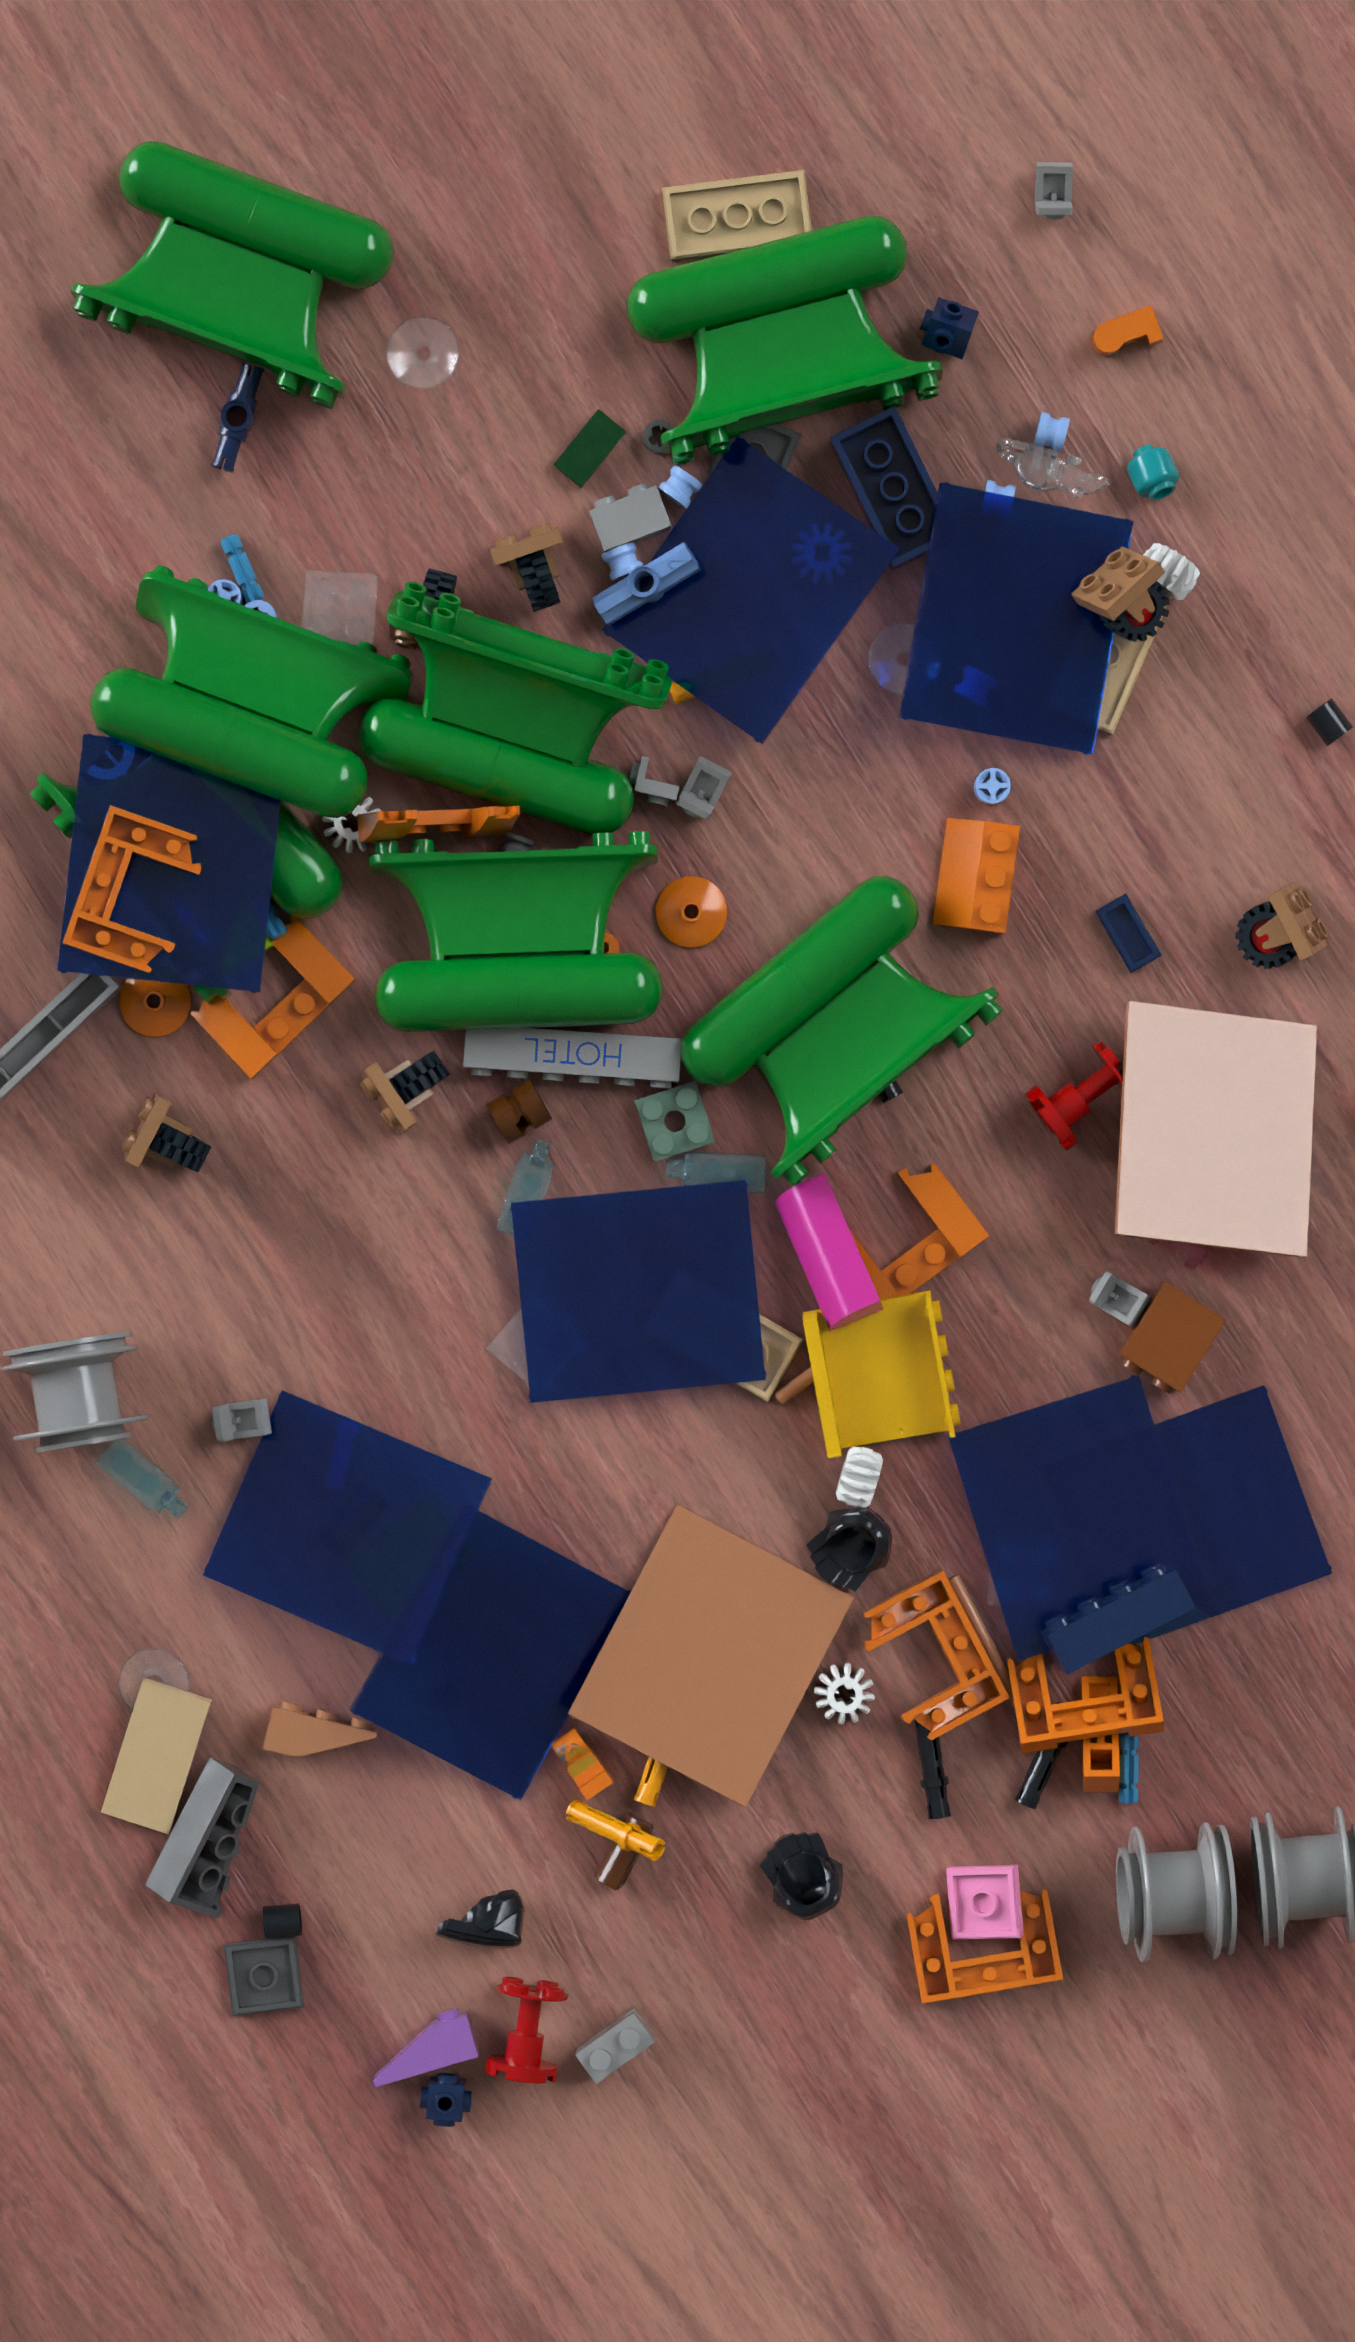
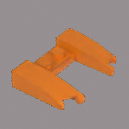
(476, 822)
(119, 838)
(258, 1045)
(955, 1236)
(978, 1683)
(1132, 1711)
(945, 1980)

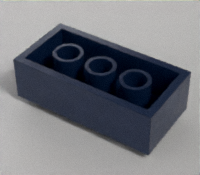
(889, 482)
(1116, 1619)

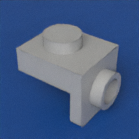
(1053, 189)
(703, 788)
(657, 792)
(1119, 1298)
(241, 1420)

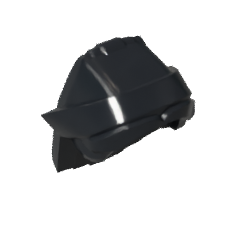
(851, 1546)
(803, 1875)
(490, 1923)

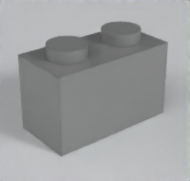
(630, 517)
(615, 2045)

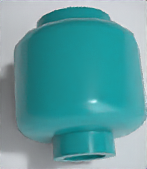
(1153, 472)

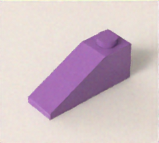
(438, 2045)

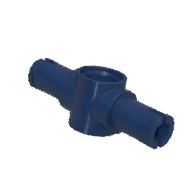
(243, 399)

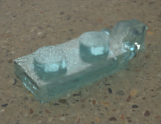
(719, 1167)
(528, 1182)
(141, 1477)

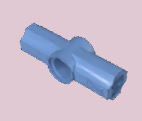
(626, 596)

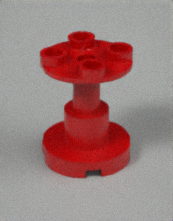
(1072, 1102)
(525, 2044)

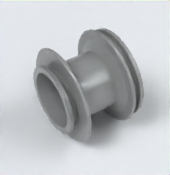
(74, 1390)
(1302, 1877)
(1178, 1892)

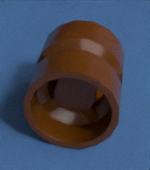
(519, 1111)

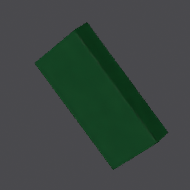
(589, 448)

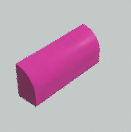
(827, 1252)

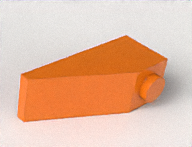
(1100, 1753)

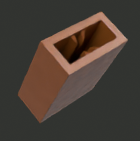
(1170, 1338)

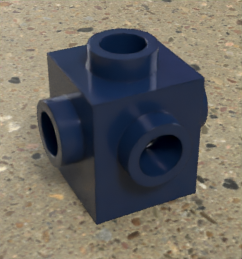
(948, 327)
(445, 2086)

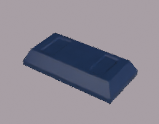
(1128, 933)

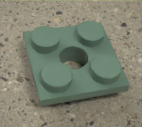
(693, 1135)

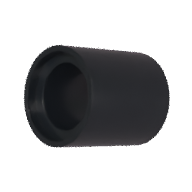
(1329, 722)
(282, 1920)

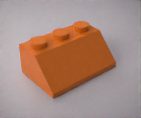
(976, 875)

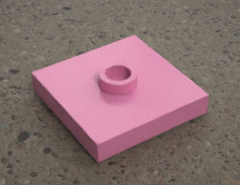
(984, 1902)

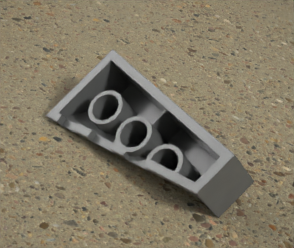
(205, 1839)

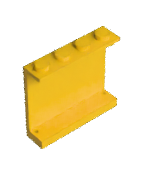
(882, 1374)

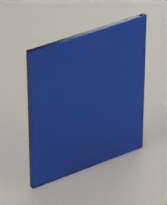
(770, 593)
(997, 624)
(210, 916)
(638, 1291)
(1072, 1505)
(1239, 1505)
(347, 1527)
(497, 1658)

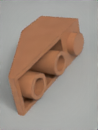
(305, 1733)

